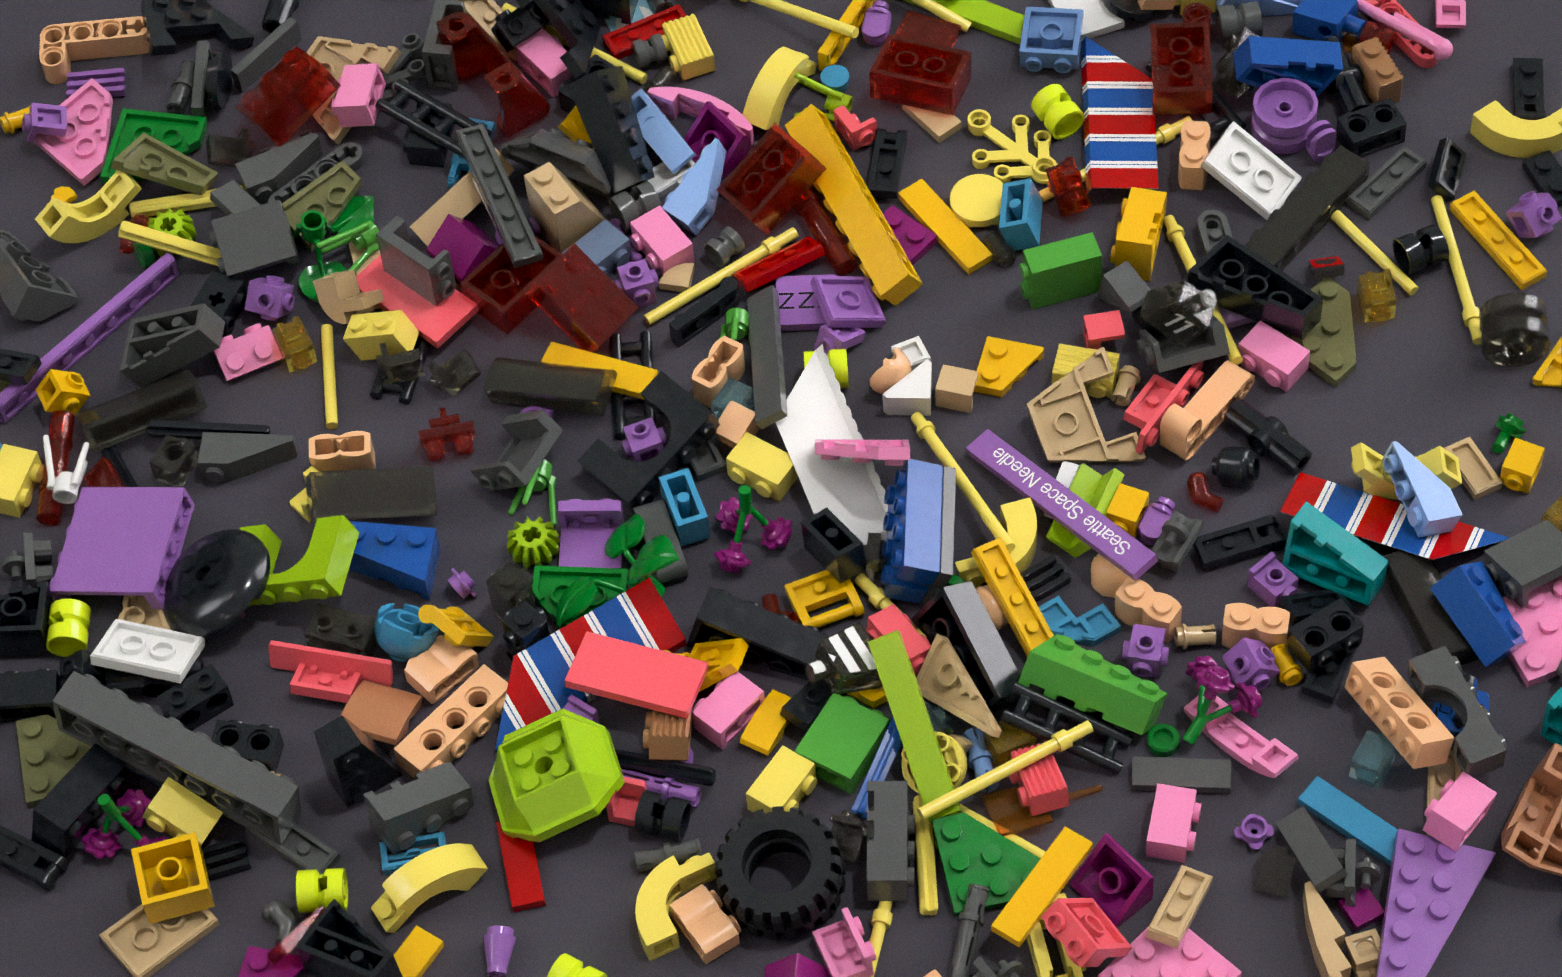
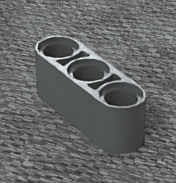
(659, 523)

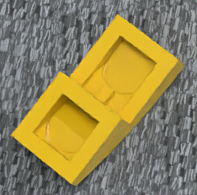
(767, 724)

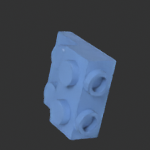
(1051, 39)

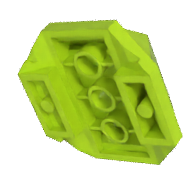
(553, 775)

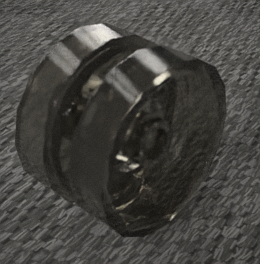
(1514, 329)

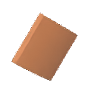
(382, 711)

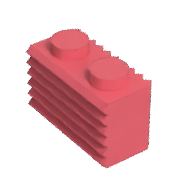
(1040, 784)

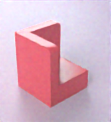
(1102, 328)
(624, 803)

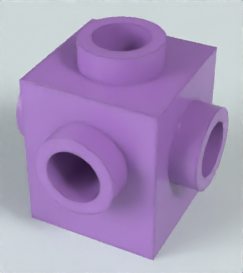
(1534, 215)
(638, 282)
(270, 297)
(642, 439)
(1146, 651)
(1251, 663)

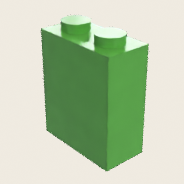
(1061, 270)
(843, 741)

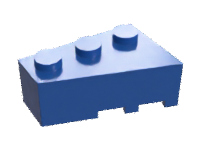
(1274, 58)
(398, 555)
(1479, 612)

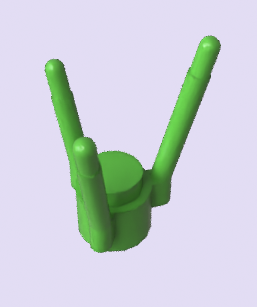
(362, 237)
(736, 324)
(541, 479)

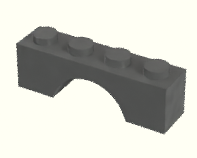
(1440, 679)

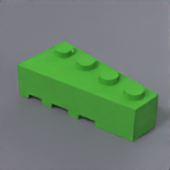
(1093, 684)

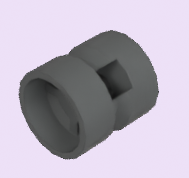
(1233, 20)
(634, 204)

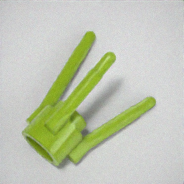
(834, 98)

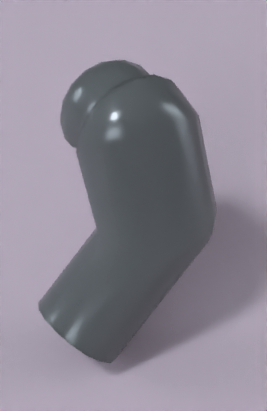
(282, 915)

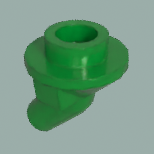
(1509, 427)

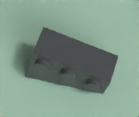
(888, 841)

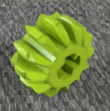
(174, 224)
(533, 542)

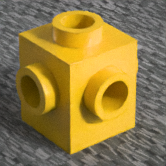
(62, 391)

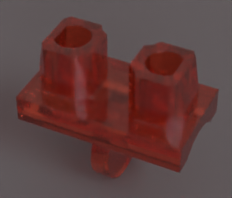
(1067, 187)
(434, 438)

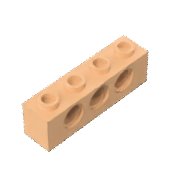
(458, 709)
(1399, 712)

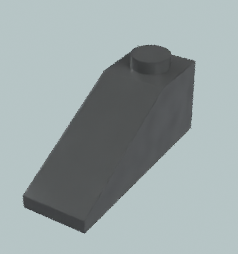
(277, 167)
(241, 454)

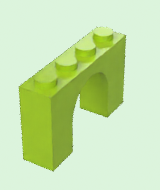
(319, 572)

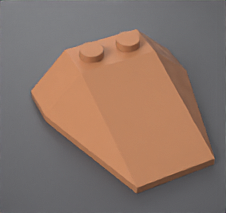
(1535, 822)

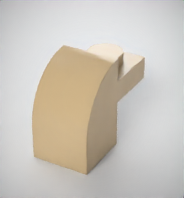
(341, 296)

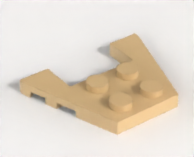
(336, 54)
(1068, 422)

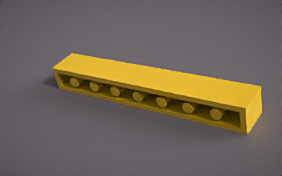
(855, 209)

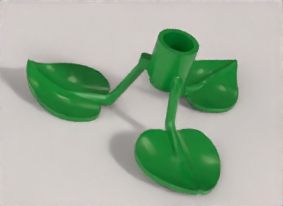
(313, 227)
(651, 558)

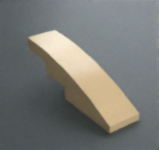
(456, 201)
(1324, 935)

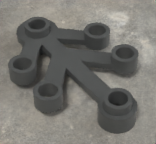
(411, 49)

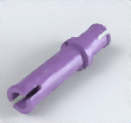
(668, 787)

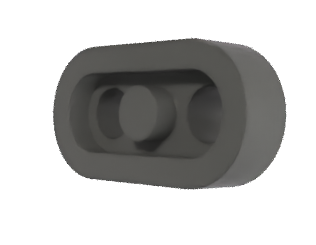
(1208, 237)

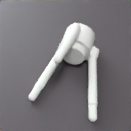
(67, 484)

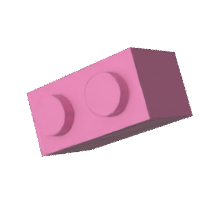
(541, 60)
(358, 95)
(661, 240)
(1273, 356)
(727, 709)
(1458, 811)
(1171, 823)

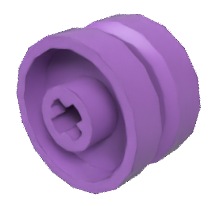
(1283, 114)

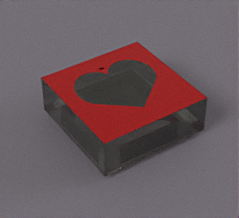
(1326, 267)

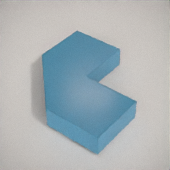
(1086, 629)

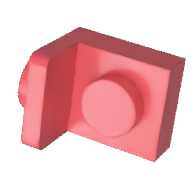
(852, 131)

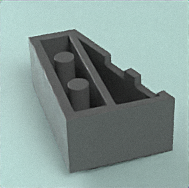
(169, 341)
(418, 806)

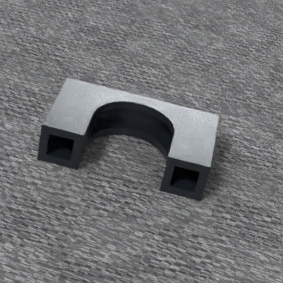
(639, 481)

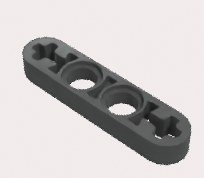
(312, 173)

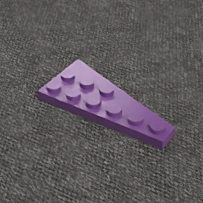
(1425, 901)

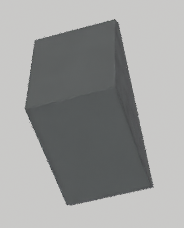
(1123, 288)

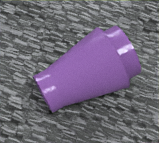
(498, 949)

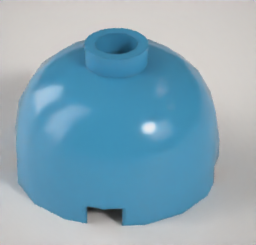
(402, 632)

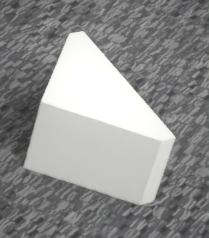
(911, 393)

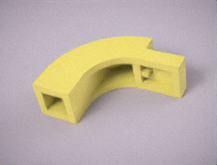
(774, 85)
(1516, 136)
(93, 216)
(1376, 481)
(1020, 523)
(425, 876)
(660, 889)

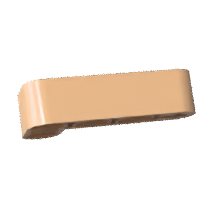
(88, 41)
(1189, 427)

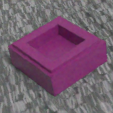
(1366, 910)

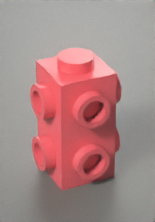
(892, 619)

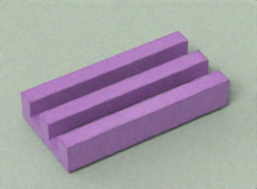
(104, 77)

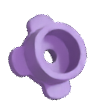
(462, 583)
(1257, 823)

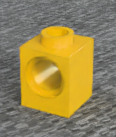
(1521, 465)
(1128, 508)

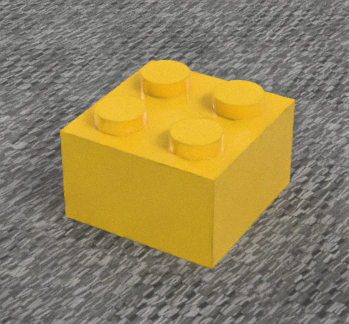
(172, 878)

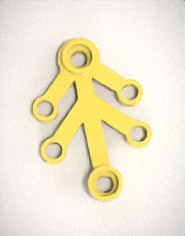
(980, 125)

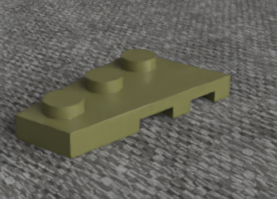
(163, 164)
(325, 194)

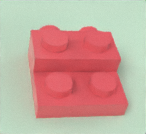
(1084, 931)

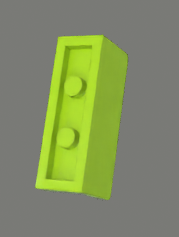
(1094, 490)

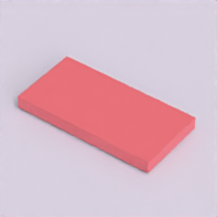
(434, 322)
(636, 674)

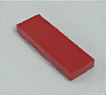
(619, 41)
(778, 264)
(521, 872)

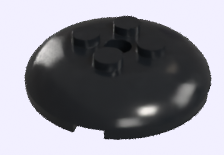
(215, 582)

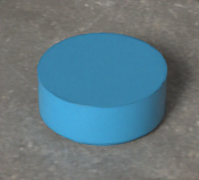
(835, 77)

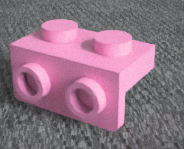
(247, 352)
(844, 947)

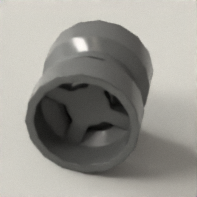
(649, 51)
(724, 247)

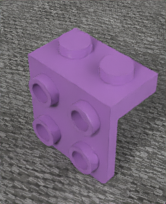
(585, 532)

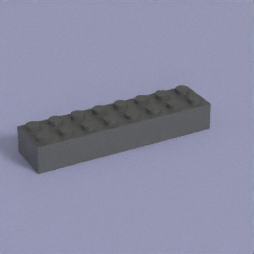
(166, 749)

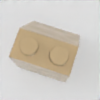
(559, 207)

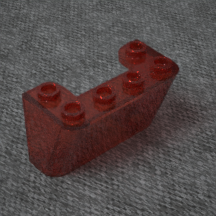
(476, 52)

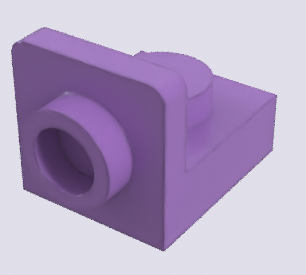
(45, 120)
(838, 338)

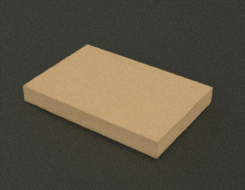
(149, 947)

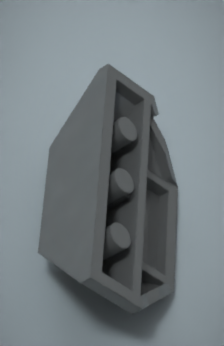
(572, 158)

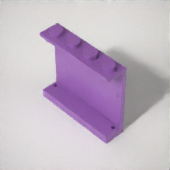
(123, 542)

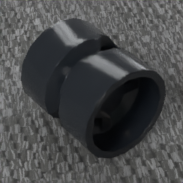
(1423, 248)
(674, 816)

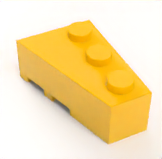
(1140, 230)

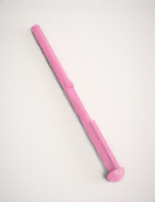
(1442, 47)

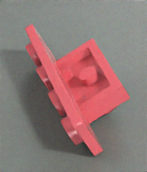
(1154, 401)
(327, 672)

